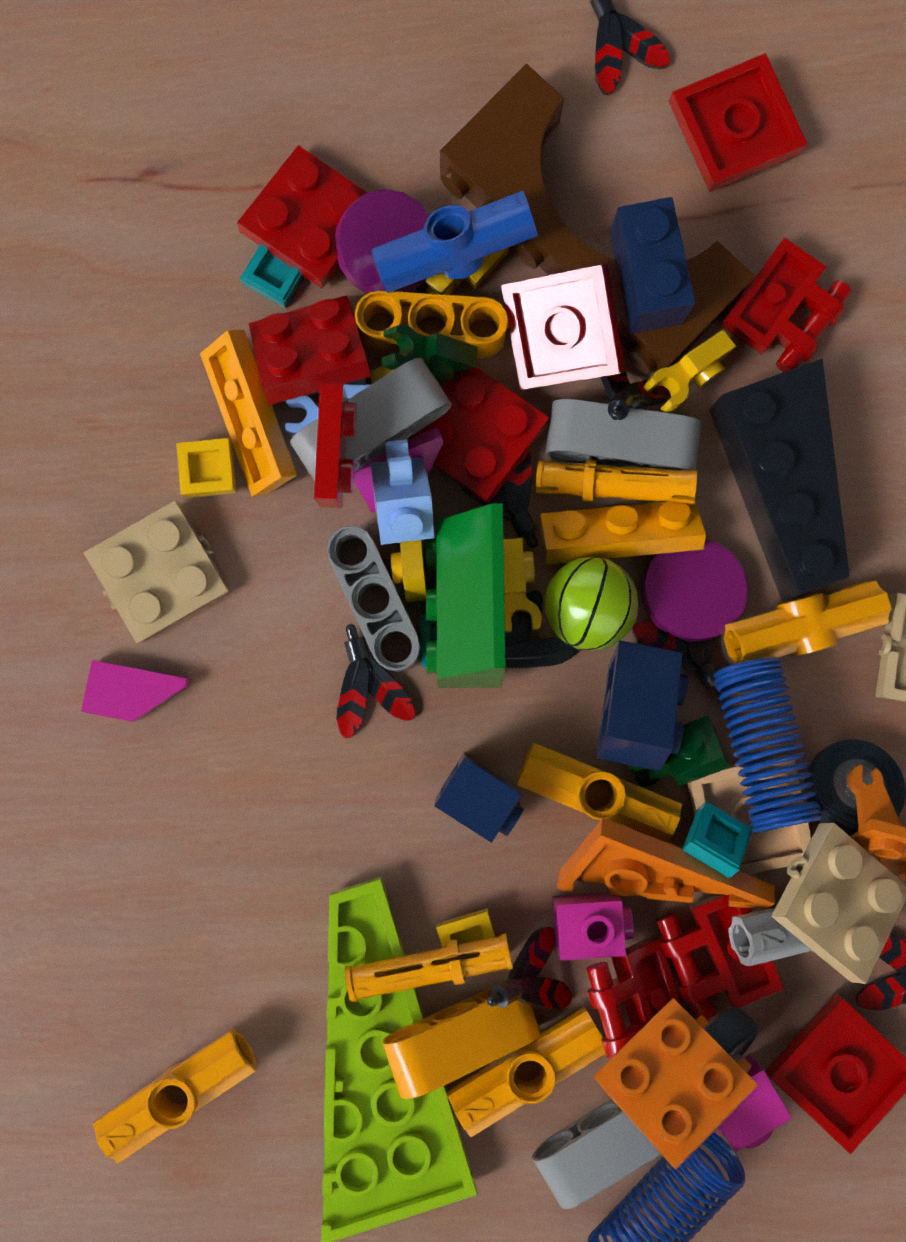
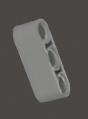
(385, 412)
(642, 439)
(356, 581)
(592, 1155)

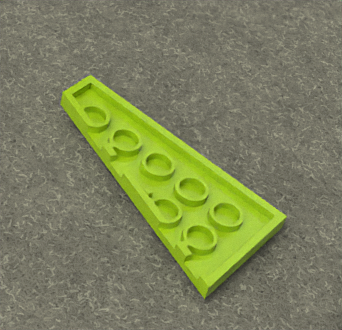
(380, 1150)

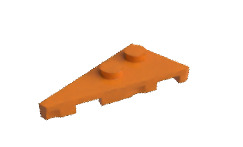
(654, 869)

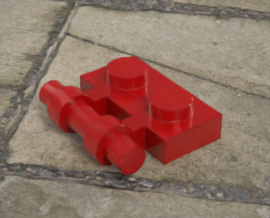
(775, 295)
(740, 982)
(642, 984)

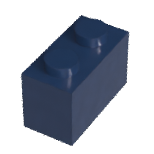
(651, 265)
(641, 706)
(480, 799)

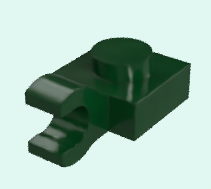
(440, 353)
(697, 757)

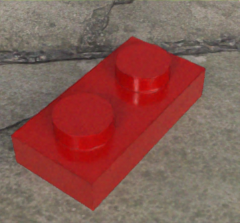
(335, 422)

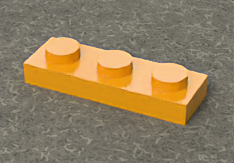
(247, 414)
(621, 531)

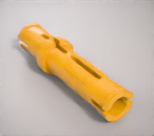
(625, 482)
(428, 967)

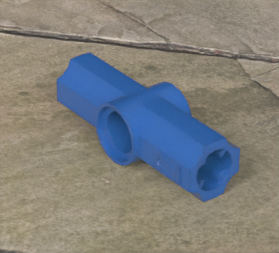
(454, 242)

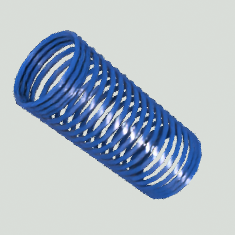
(753, 676)
(724, 1191)

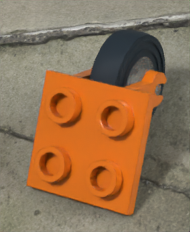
(863, 795)
(682, 1077)

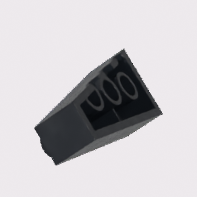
(787, 475)

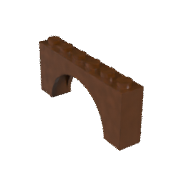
(501, 156)

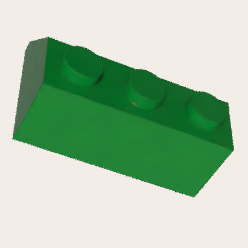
(467, 599)

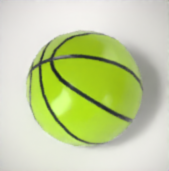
(591, 603)

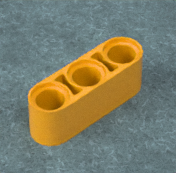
(412, 308)
(457, 1042)

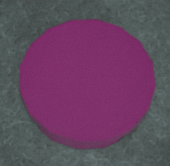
(370, 223)
(695, 592)

